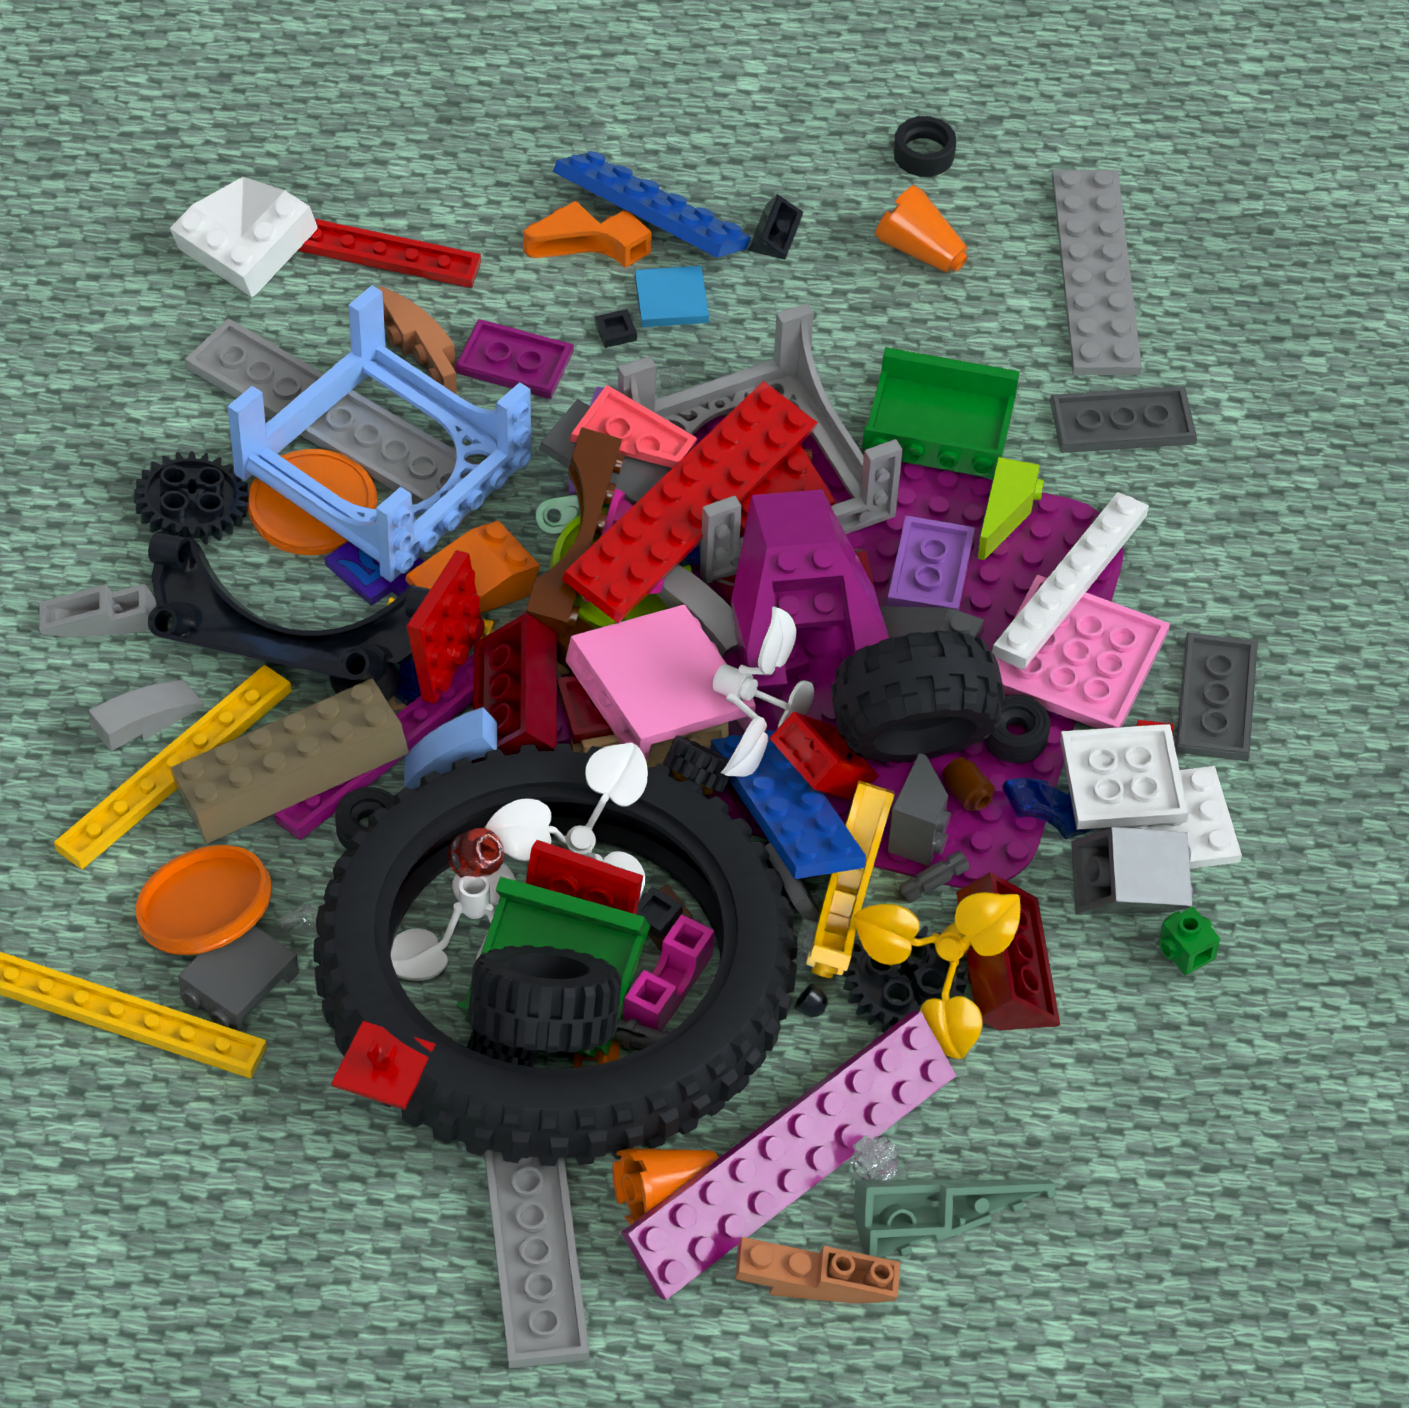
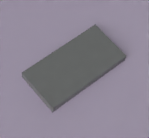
(1123, 419)
(635, 475)
(1217, 697)

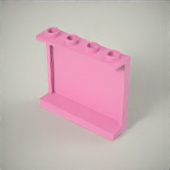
(653, 677)

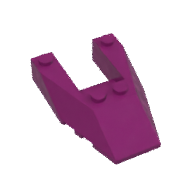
(805, 565)

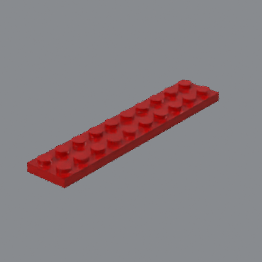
(668, 518)

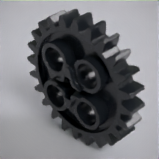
(191, 497)
(876, 987)

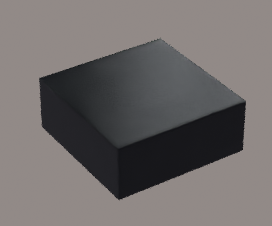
(615, 328)
(659, 911)

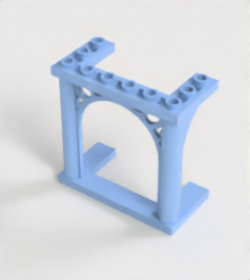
(396, 535)

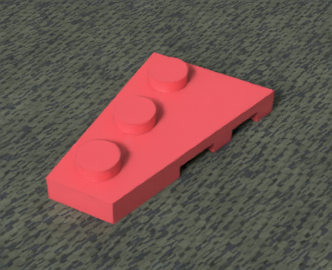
(642, 432)

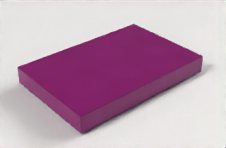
(514, 356)

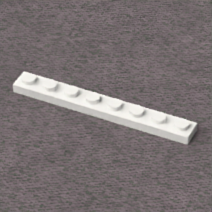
(1069, 581)

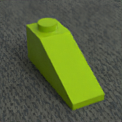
(1009, 502)

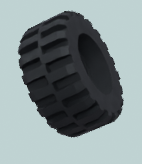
(544, 998)

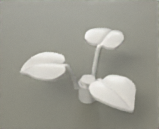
(740, 686)
(613, 771)
(417, 952)

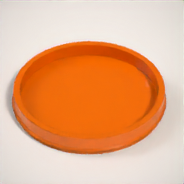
(291, 527)
(203, 900)

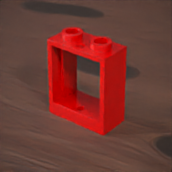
(821, 755)

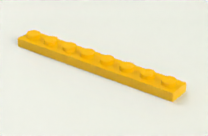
(155, 780)
(130, 1016)

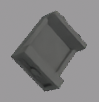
(236, 977)

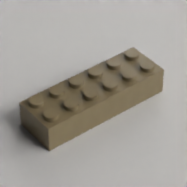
(289, 760)

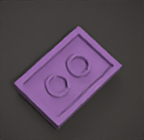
(930, 564)

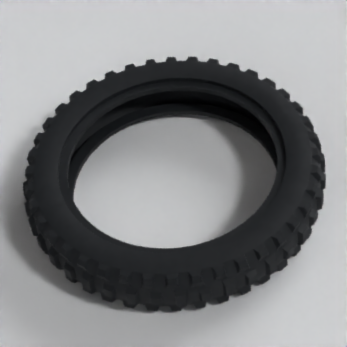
(578, 1108)

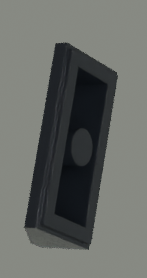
(776, 228)

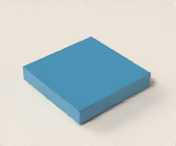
(671, 296)

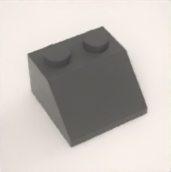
(920, 815)

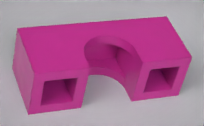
(682, 960)

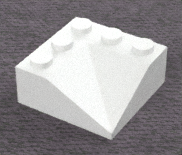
(245, 232)

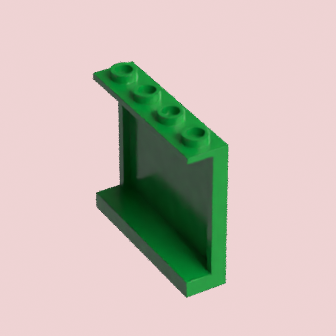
(942, 411)
(561, 921)

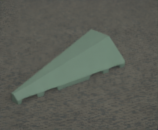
(905, 1212)

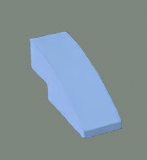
(460, 738)

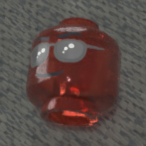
(476, 853)

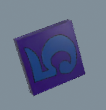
(362, 572)

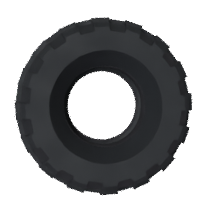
(918, 696)

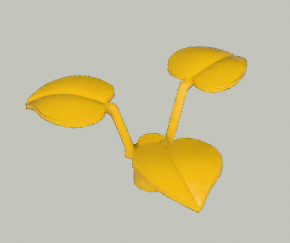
(980, 920)

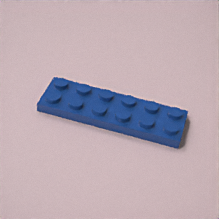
(650, 203)
(793, 814)

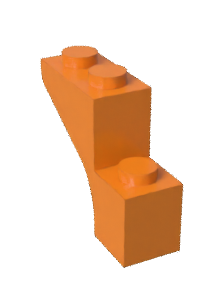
(576, 231)

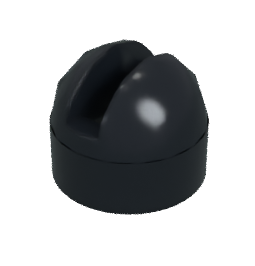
(811, 1001)

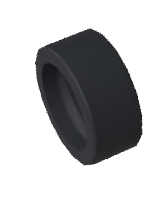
(924, 128)

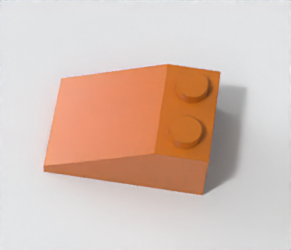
(500, 564)

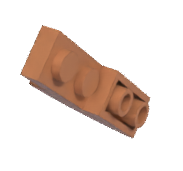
(419, 334)
(823, 1276)

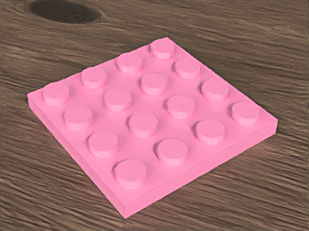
(1090, 662)

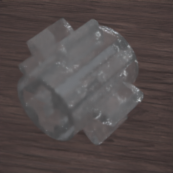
(875, 1158)

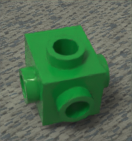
(1188, 940)

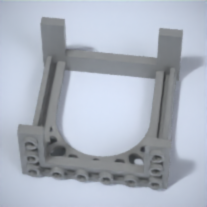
(869, 478)

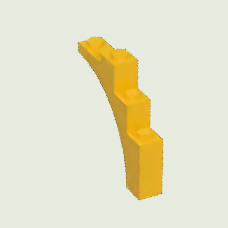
(847, 889)

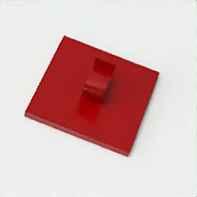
(381, 1066)

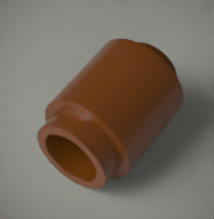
(968, 784)

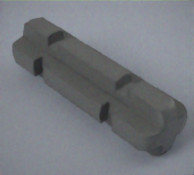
(934, 876)

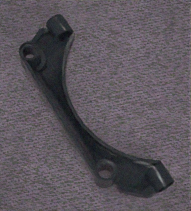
(212, 618)

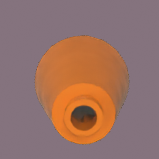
(922, 232)
(651, 1175)

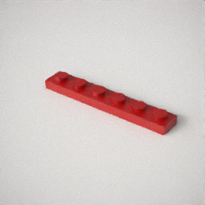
(393, 253)

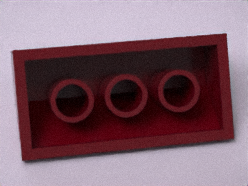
(518, 683)
(1017, 984)

